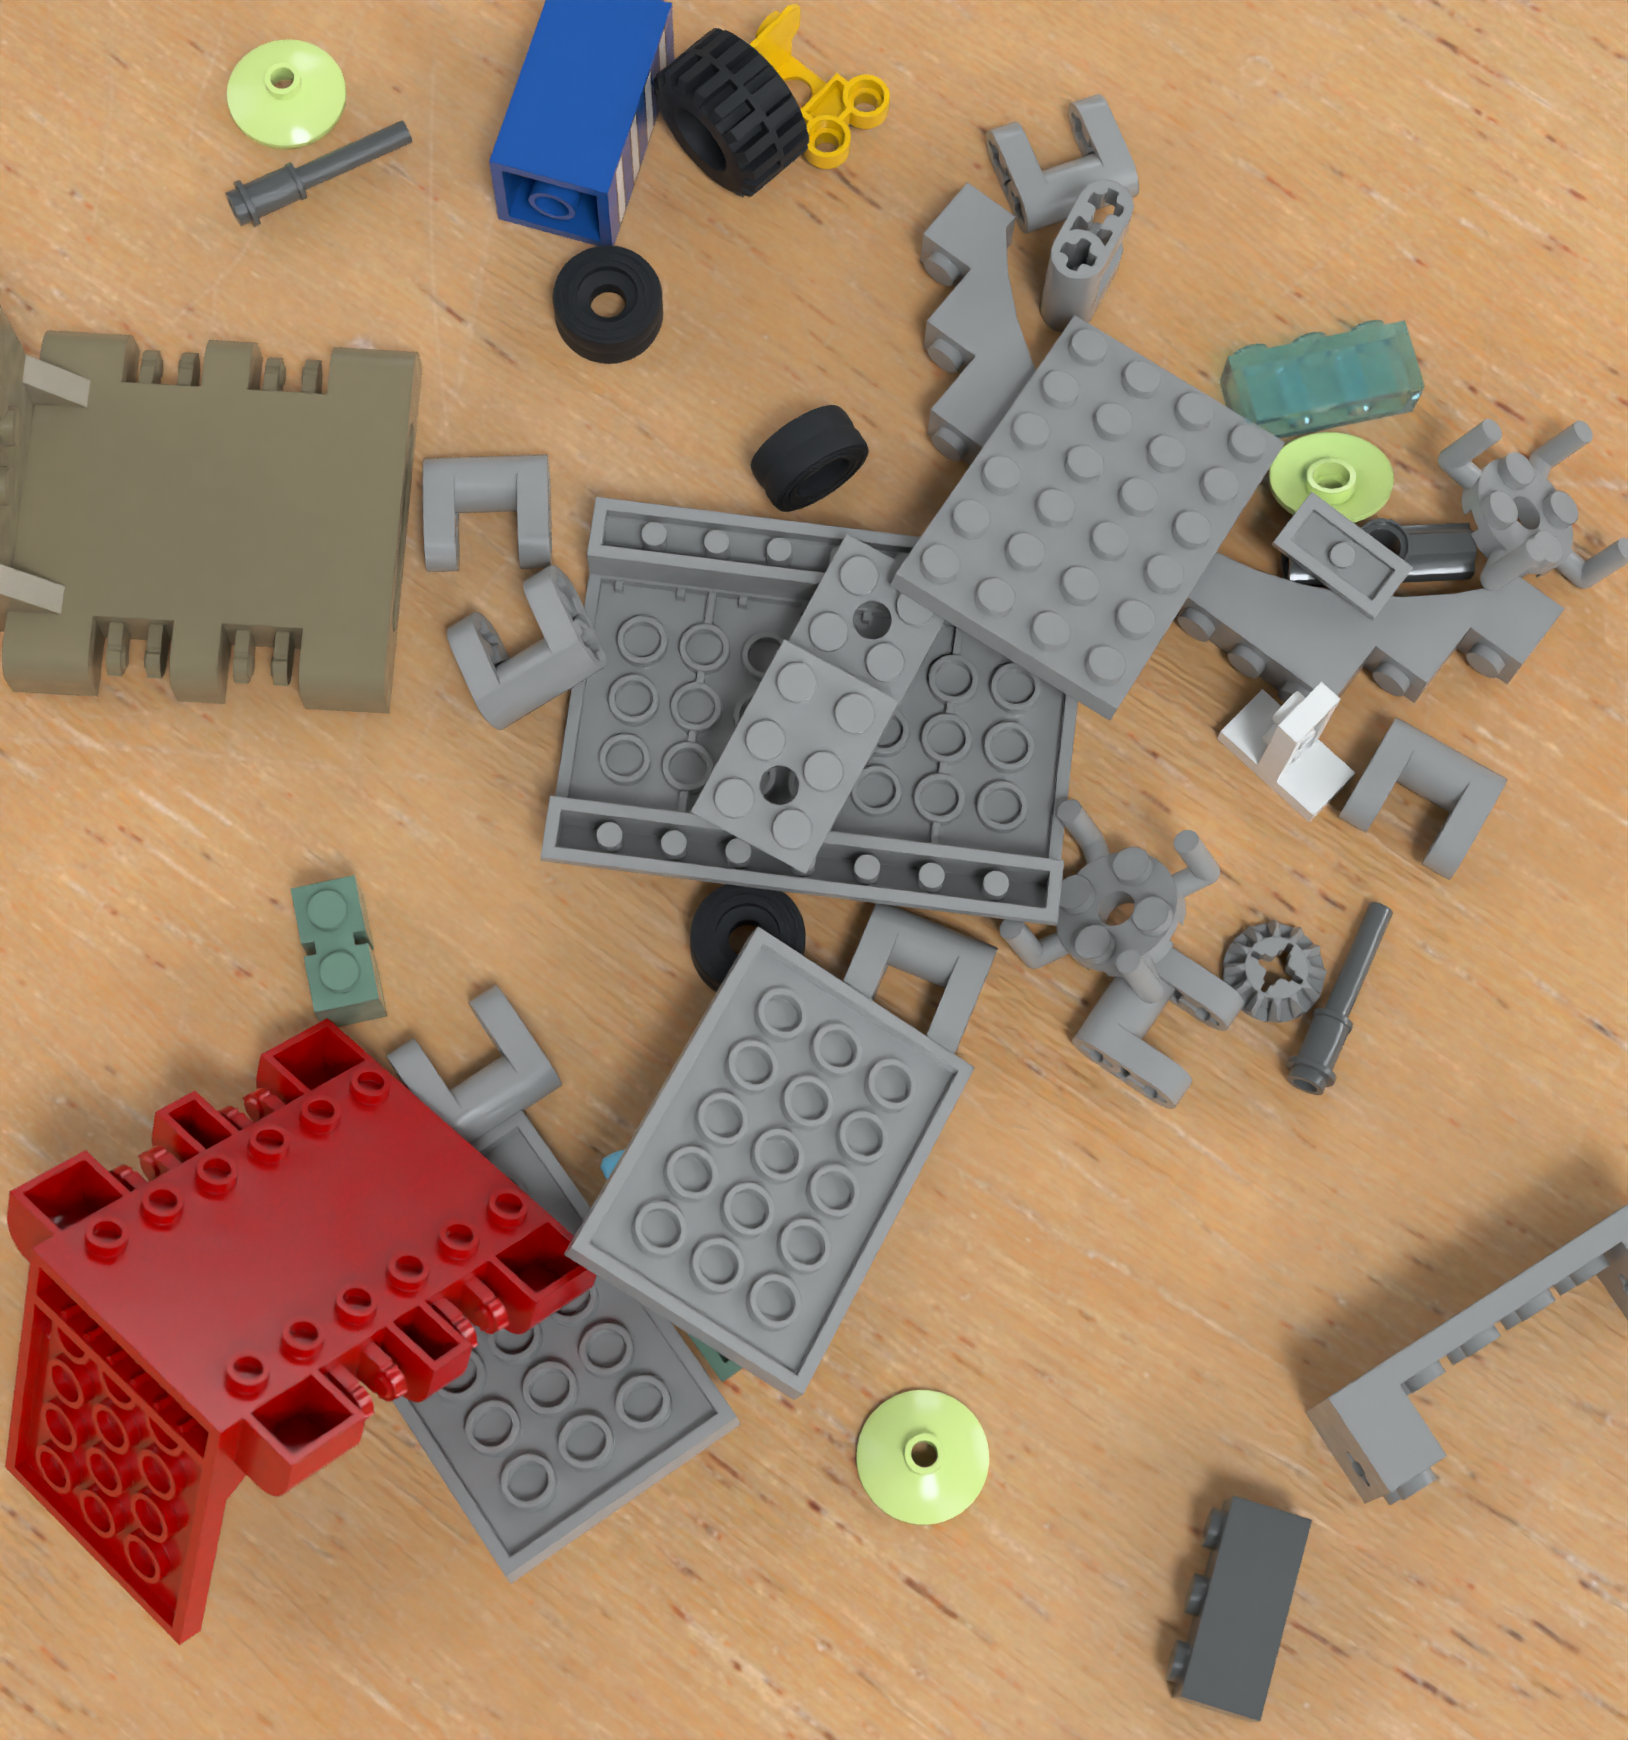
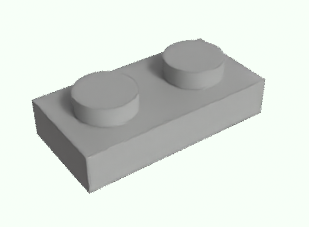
(1342, 556)

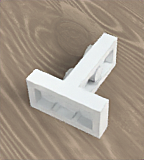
(1286, 750)

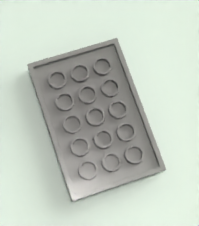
(1088, 517)
(772, 1164)
(573, 1412)

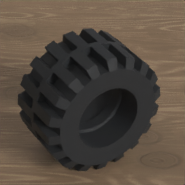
(731, 112)

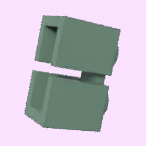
(339, 973)

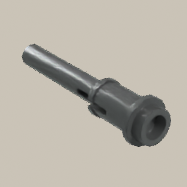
(289, 183)
(1314, 1064)

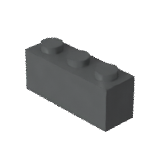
(1238, 1608)

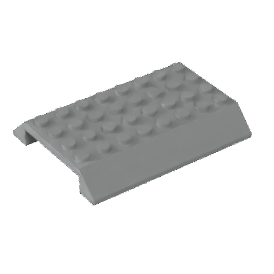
(689, 620)

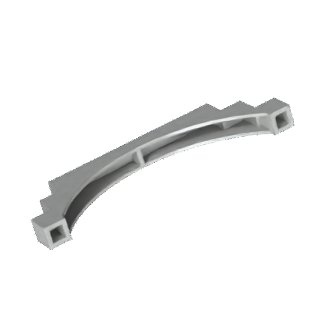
(1263, 622)

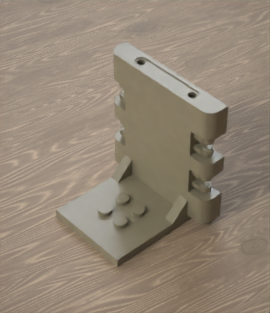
(203, 516)

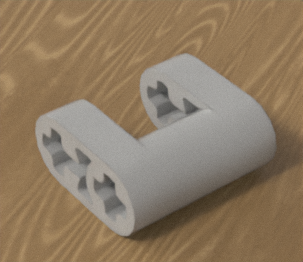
(1048, 195)
(1085, 255)
(482, 486)
(516, 686)
(1437, 775)
(927, 952)
(1120, 1021)
(494, 1092)

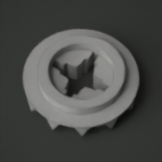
(1284, 999)

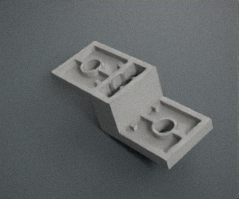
(820, 709)

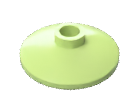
(288, 115)
(1335, 467)
(916, 1492)

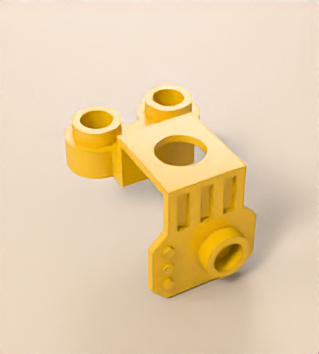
(831, 102)

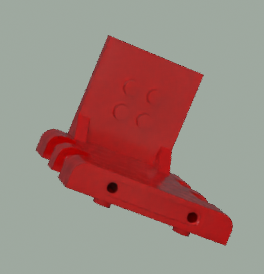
(246, 1296)

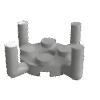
(1520, 489)
(1105, 883)

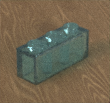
(1324, 379)

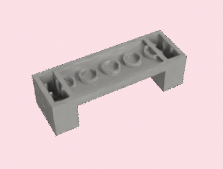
(1373, 1422)

